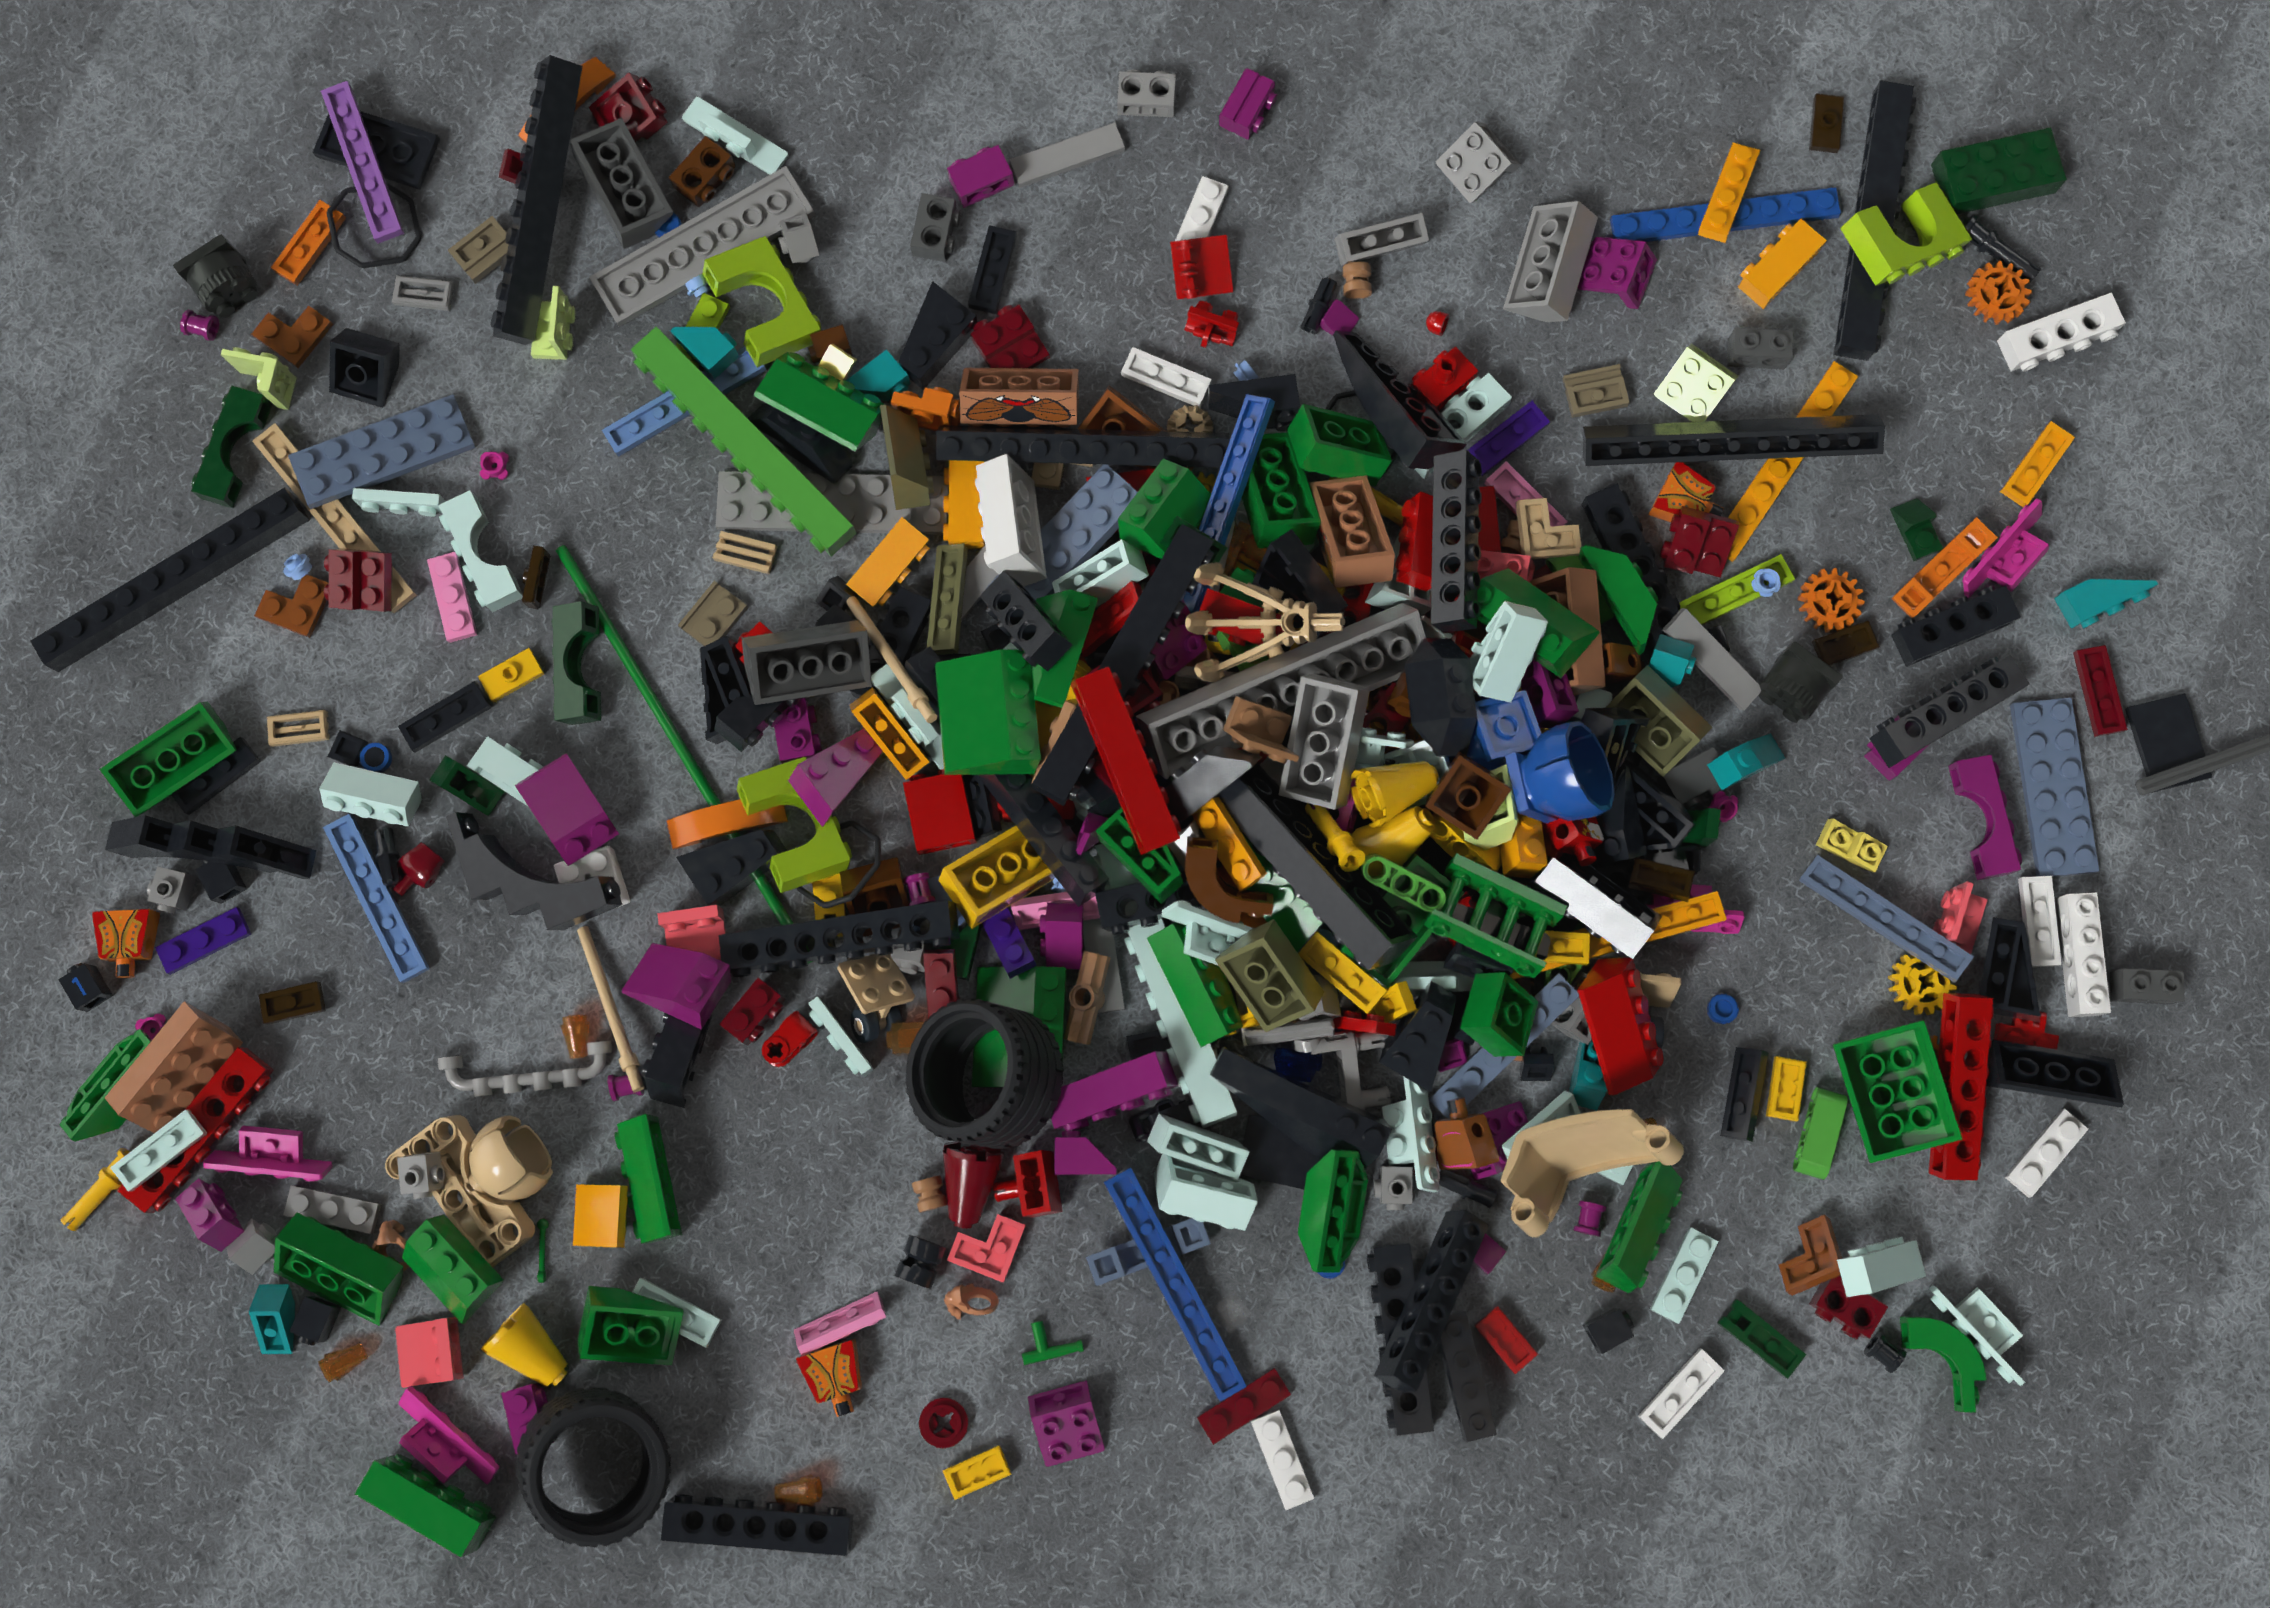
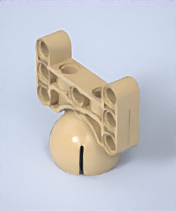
(490, 1176)

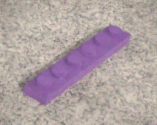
(362, 162)

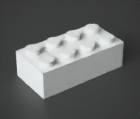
(1010, 520)

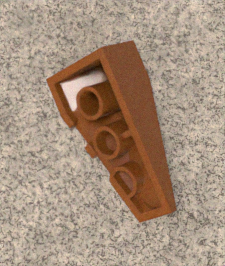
(1116, 412)

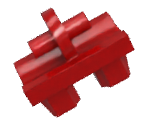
(1212, 326)

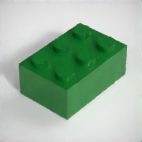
(1338, 444)

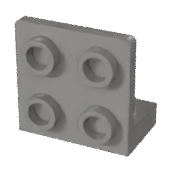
(1476, 161)

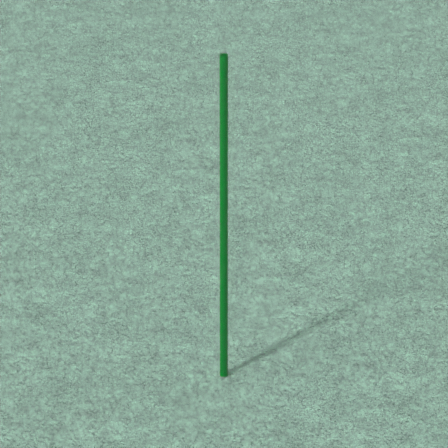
(662, 717)

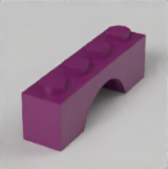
(1978, 781)

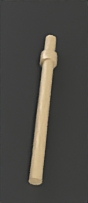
(916, 695)
(628, 1060)

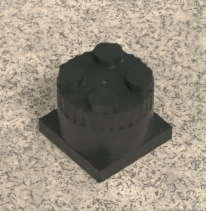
(218, 276)
(1798, 683)

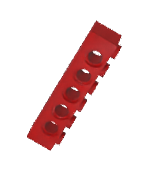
(1954, 1042)
(220, 1087)

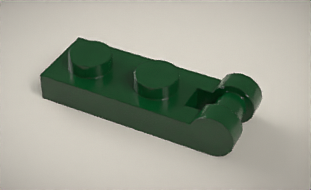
(1762, 1339)

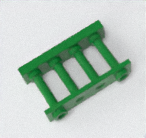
(1506, 891)

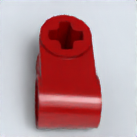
(793, 1034)

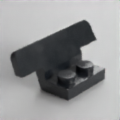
(1471, 962)

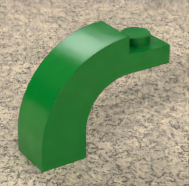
(1955, 1349)

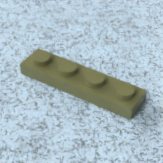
(947, 598)

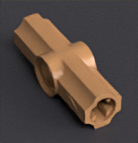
(1082, 1016)

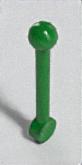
(542, 1224)

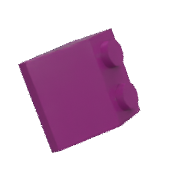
(1079, 1156)

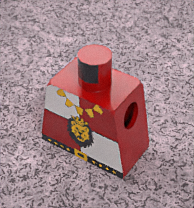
(1576, 838)

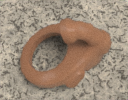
(389, 1234)
(959, 1296)

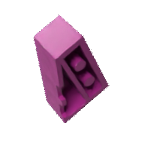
(834, 773)

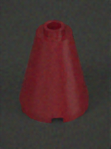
(969, 1180)

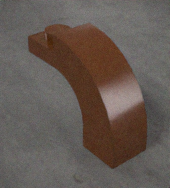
(1213, 891)

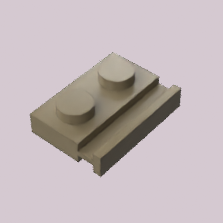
(481, 249)
(1595, 391)
(713, 615)

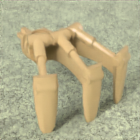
(1202, 622)

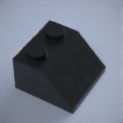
(362, 366)

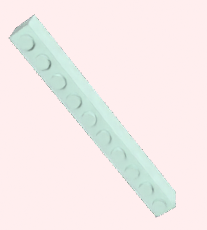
(1209, 1097)

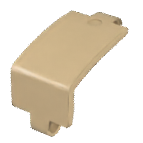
(1573, 1147)

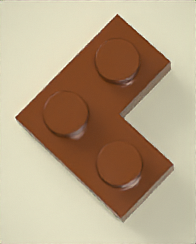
(293, 342)
(295, 614)
(1818, 1261)

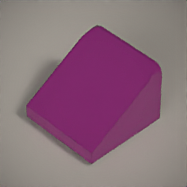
(1338, 318)
(1087, 834)
(1453, 1054)
(1488, 1255)

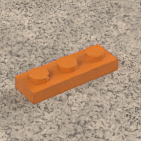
(307, 244)

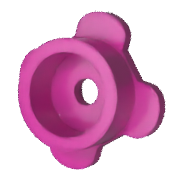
(490, 458)
(1729, 806)
(146, 1024)

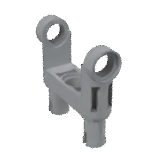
(1347, 1047)

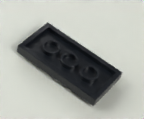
(400, 149)

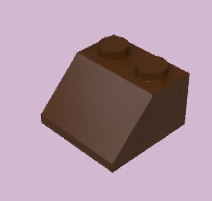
(1467, 795)
(881, 892)

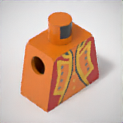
(1685, 489)
(125, 937)
(833, 1375)

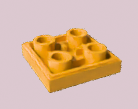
(600, 1215)

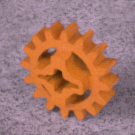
(1985, 292)
(1840, 590)

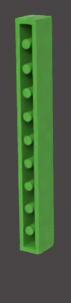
(743, 441)

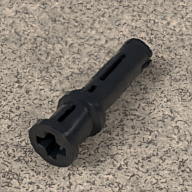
(1988, 241)

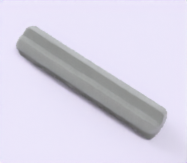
(1291, 1032)

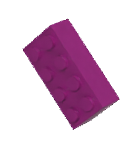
(1114, 1088)

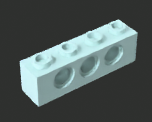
(1493, 400)

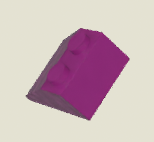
(567, 809)
(679, 983)

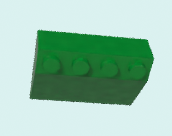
(988, 714)
(1035, 991)
(1897, 1092)

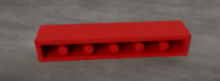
(1125, 760)

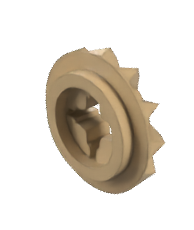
(1195, 414)

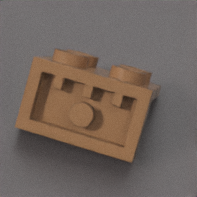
(1259, 729)

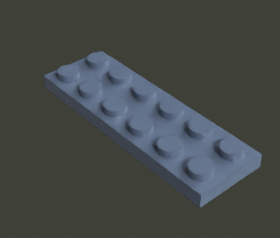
(381, 451)
(1082, 526)
(2054, 787)

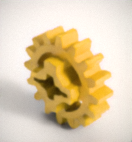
(1915, 993)

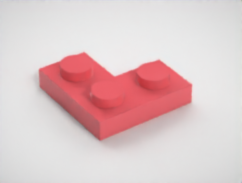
(989, 1257)

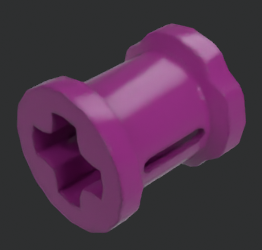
(200, 325)
(922, 880)
(620, 1086)
(1589, 1218)

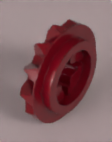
(928, 1423)

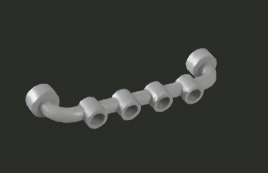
(539, 1080)

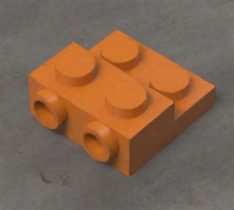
(932, 410)

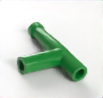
(1045, 1352)

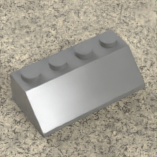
(1551, 261)

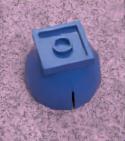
(1502, 730)
(1562, 776)

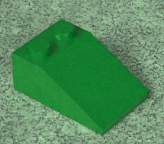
(628, 1327)

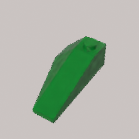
(1072, 615)

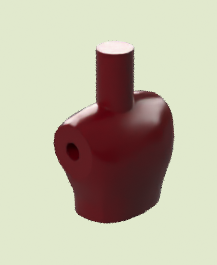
(419, 867)

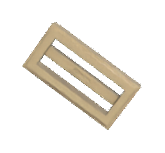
(769, 558)
(323, 726)

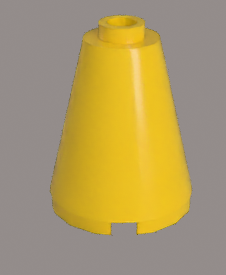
(1390, 789)
(1396, 838)
(527, 1348)

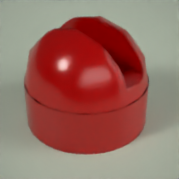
(1437, 322)

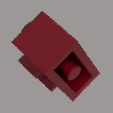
(753, 1012)

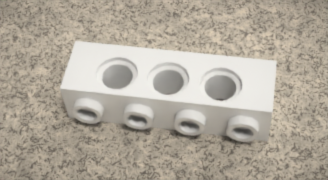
(2099, 312)
(2082, 955)

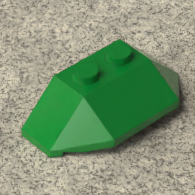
(1623, 591)
(89, 1110)
(1332, 1209)

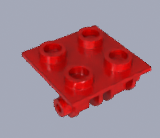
(1201, 267)

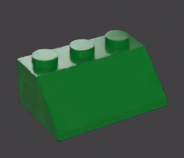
(1165, 494)
(451, 1267)

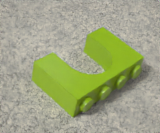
(1891, 258)
(760, 265)
(815, 860)

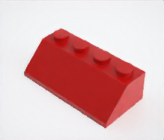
(1620, 1024)

